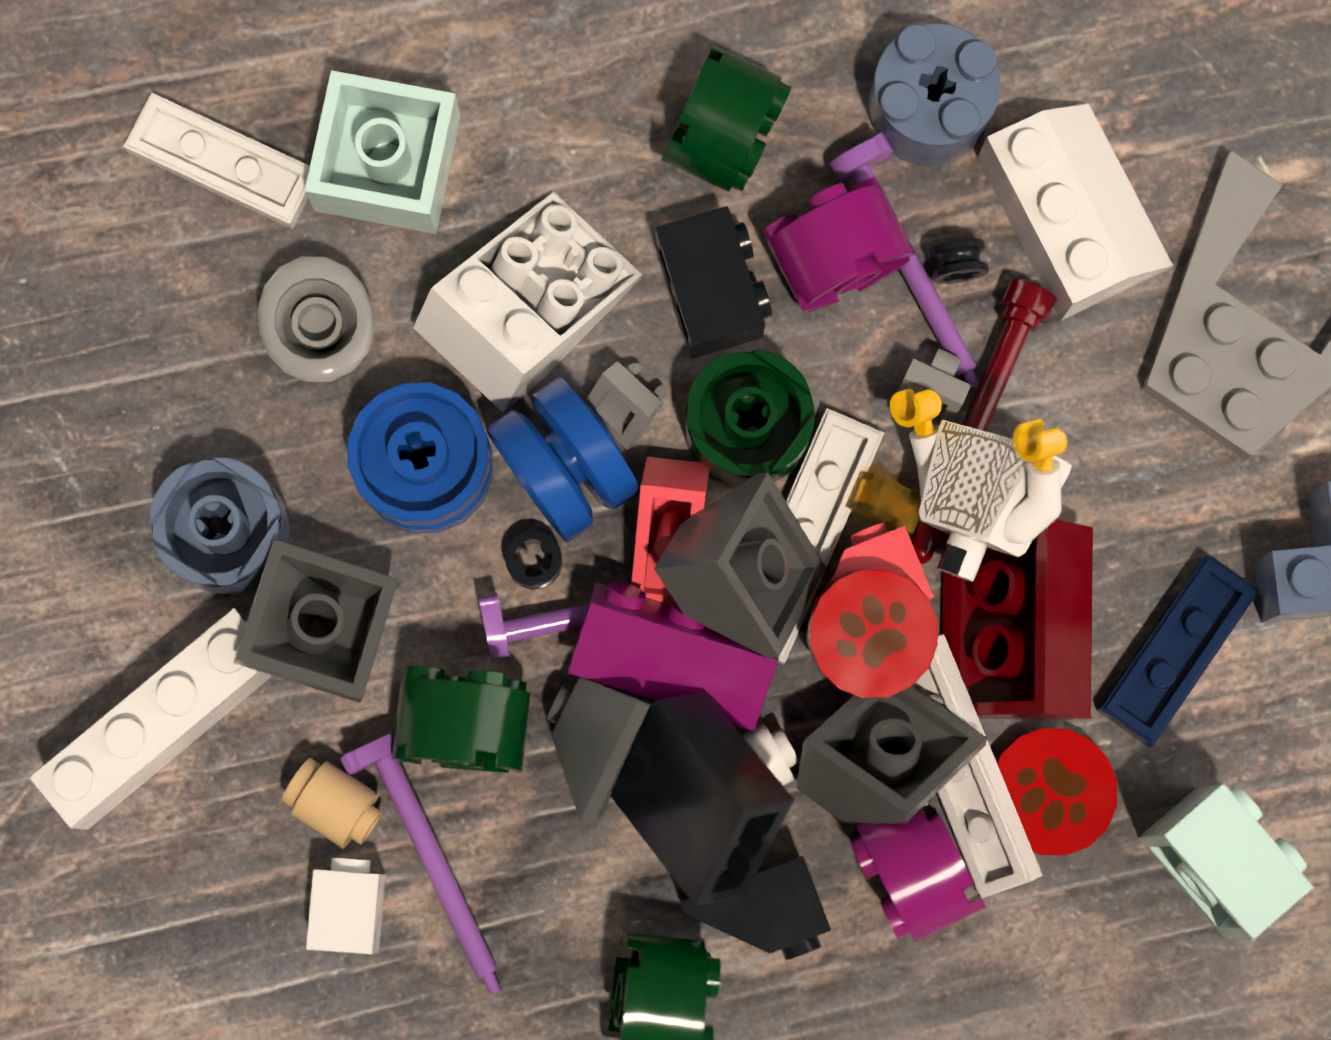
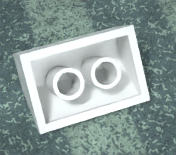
(1072, 207)

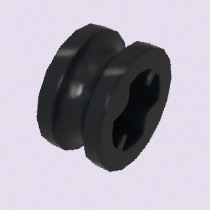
(958, 261)
(549, 548)

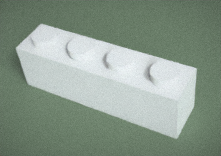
(150, 726)

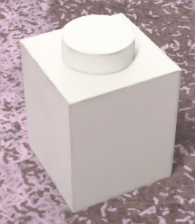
(346, 908)

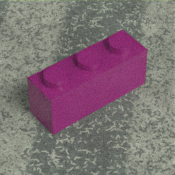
(666, 654)

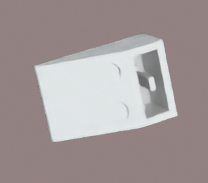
(525, 300)

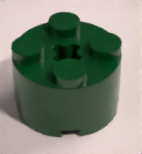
(722, 119)
(742, 384)
(462, 722)
(663, 989)

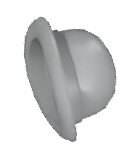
(315, 319)

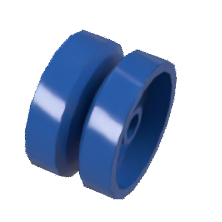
(415, 421)
(570, 454)

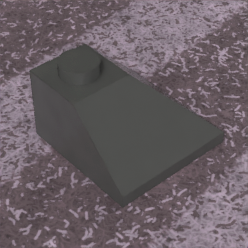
(743, 567)
(316, 621)
(593, 741)
(884, 757)

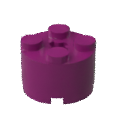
(840, 244)
(919, 873)

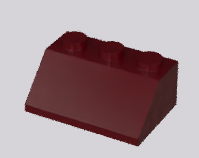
(1026, 628)

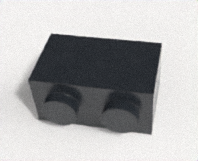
(712, 281)

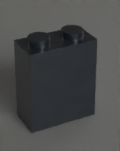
(701, 797)

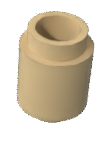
(332, 803)

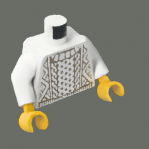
(980, 483)

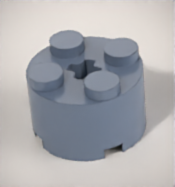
(938, 60)
(222, 490)

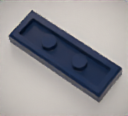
(1177, 650)

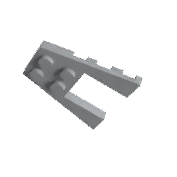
(1217, 355)

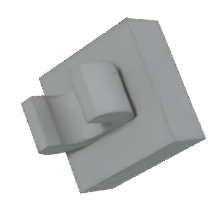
(940, 379)
(625, 402)

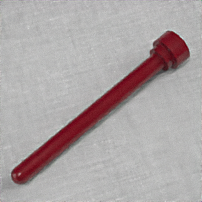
(1025, 309)

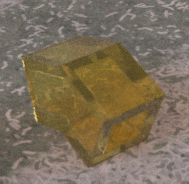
(885, 501)

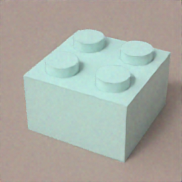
(383, 152)
(1228, 860)

